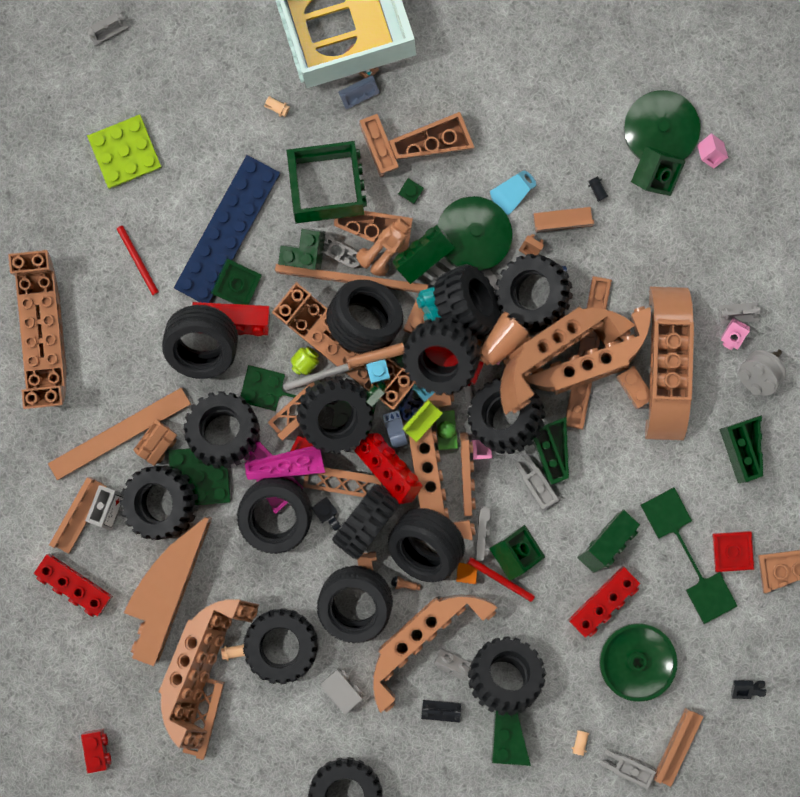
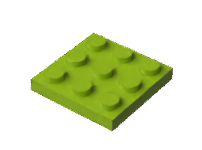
(124, 151)

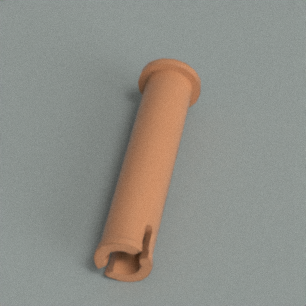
(375, 355)

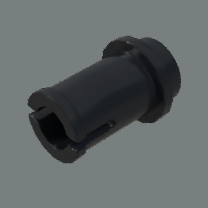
(597, 188)

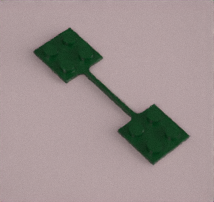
(264, 389)
(709, 595)

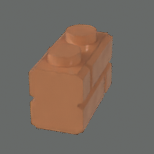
(634, 387)
(155, 443)

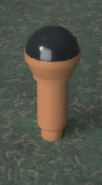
(398, 582)

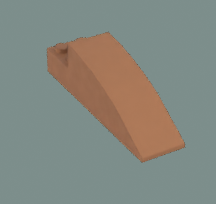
(162, 591)

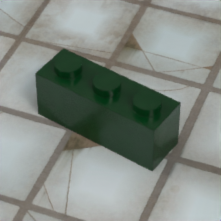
(423, 254)

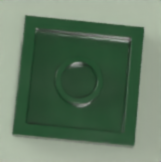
(236, 283)

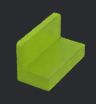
(422, 421)

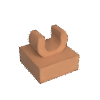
(531, 246)

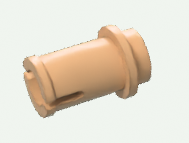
(276, 106)
(232, 652)
(580, 743)

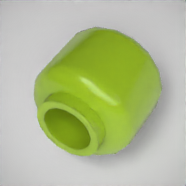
(304, 361)

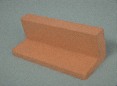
(378, 144)
(563, 219)

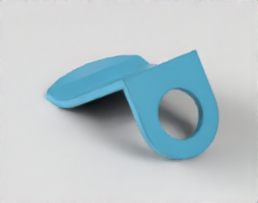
(512, 191)

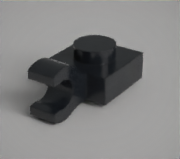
(325, 512)
(745, 689)

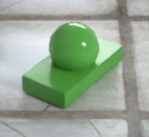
(447, 430)

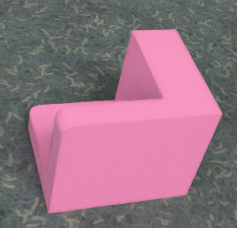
(712, 151)
(480, 451)

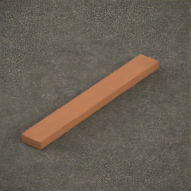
(344, 277)
(580, 396)
(119, 434)

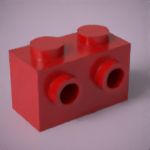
(95, 750)

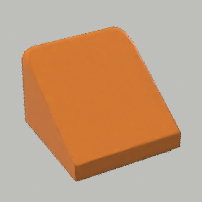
(466, 573)

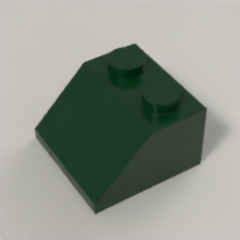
(657, 171)
(517, 553)

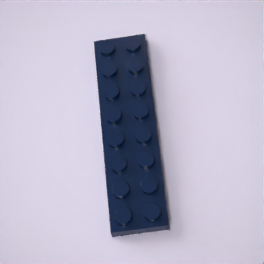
(227, 228)

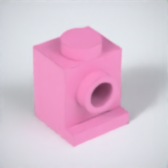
(738, 328)

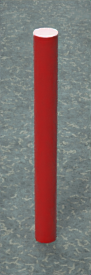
(137, 260)
(500, 579)

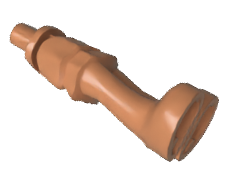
(392, 239)

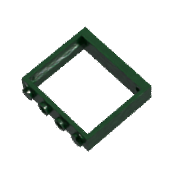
(323, 153)

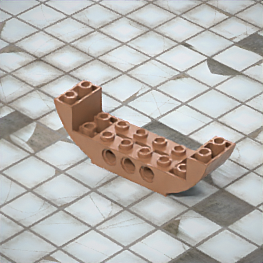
(308, 320)
(40, 329)
(552, 342)
(619, 355)
(670, 363)
(435, 499)
(391, 657)
(192, 667)

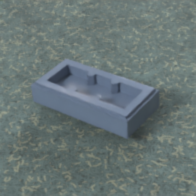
(359, 92)

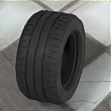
(374, 298)
(200, 363)
(438, 533)
(268, 541)
(345, 628)

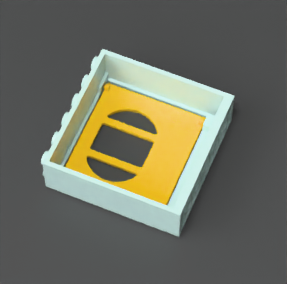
(373, 41)

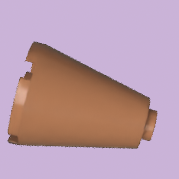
(503, 340)

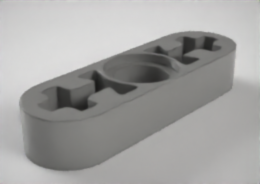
(338, 258)

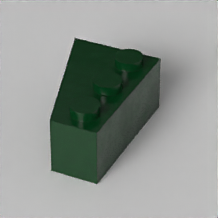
(744, 448)
(553, 450)
(609, 542)
(508, 741)

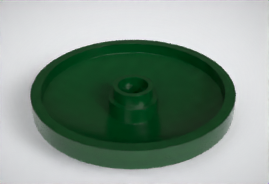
(663, 123)
(478, 232)
(638, 662)

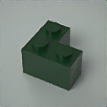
(307, 254)

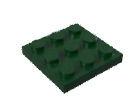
(210, 482)

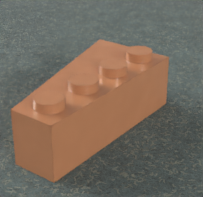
(436, 138)
(371, 225)

